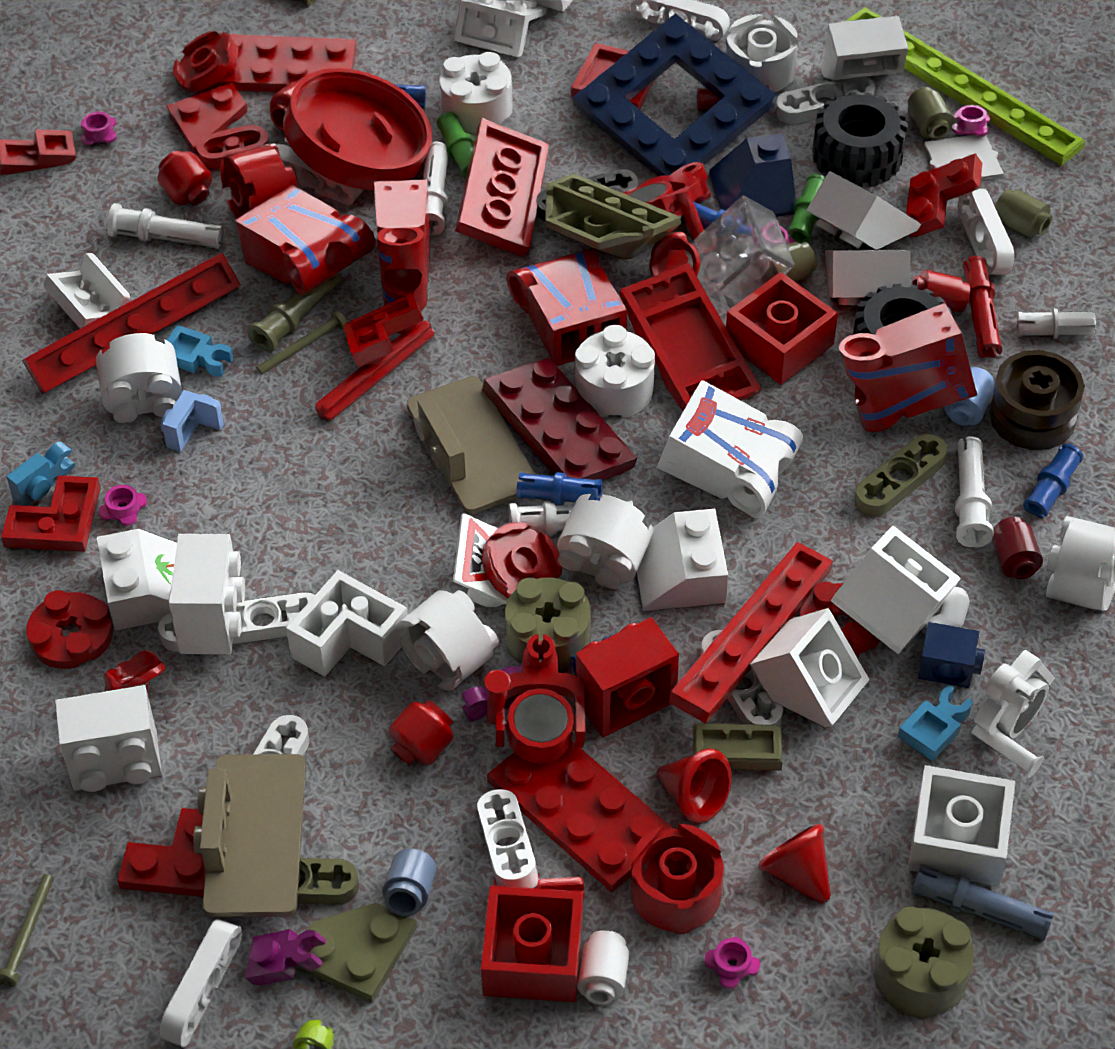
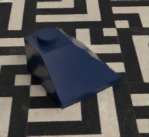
(759, 171)

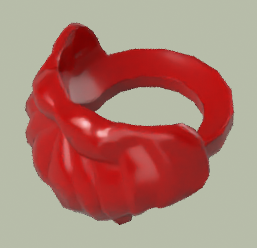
(671, 253)
(135, 672)

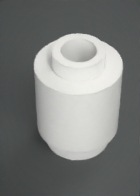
(603, 967)

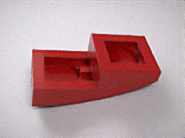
(47, 150)

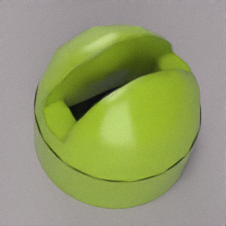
(311, 1033)

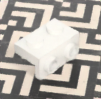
(86, 292)

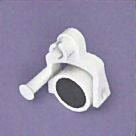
(1012, 703)

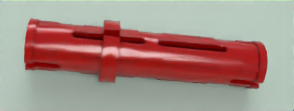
(982, 307)

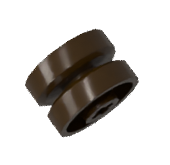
(1036, 399)

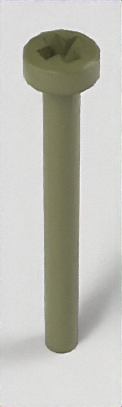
(337, 320)
(8, 975)

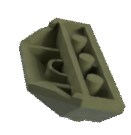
(605, 217)

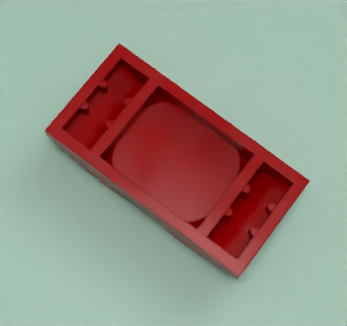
(687, 336)

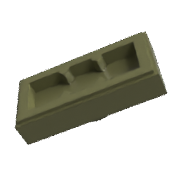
(742, 744)

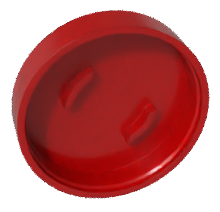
(356, 128)

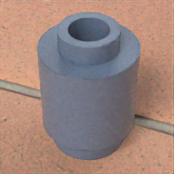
(409, 882)

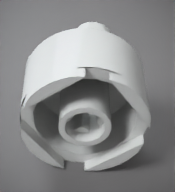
(764, 49)
(476, 89)
(615, 372)
(138, 377)
(604, 540)
(1083, 565)
(447, 638)

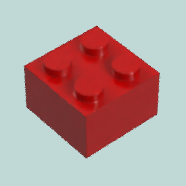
(781, 327)
(627, 676)
(532, 943)

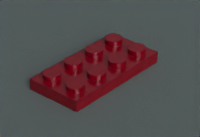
(558, 422)

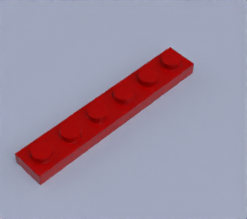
(142, 315)
(749, 631)

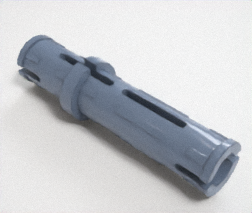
(990, 905)

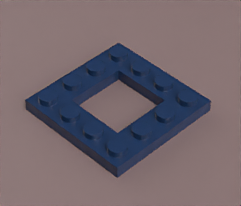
(675, 41)

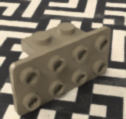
(469, 443)
(252, 834)

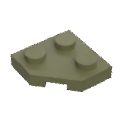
(361, 948)

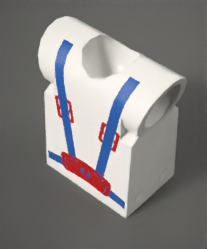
(730, 449)

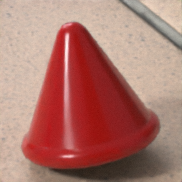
(709, 786)
(801, 864)

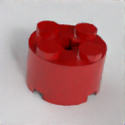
(254, 177)
(677, 878)

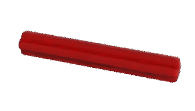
(369, 375)

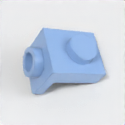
(185, 416)

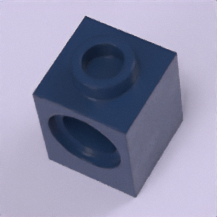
(950, 655)

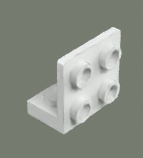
(496, 24)

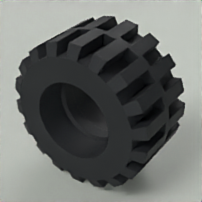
(859, 138)
(892, 306)

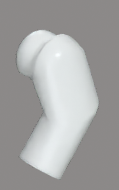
(953, 610)

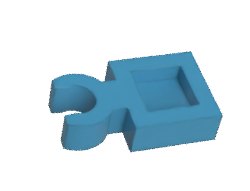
(197, 350)
(36, 475)
(932, 727)

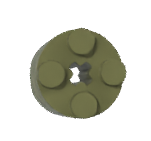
(550, 609)
(923, 961)

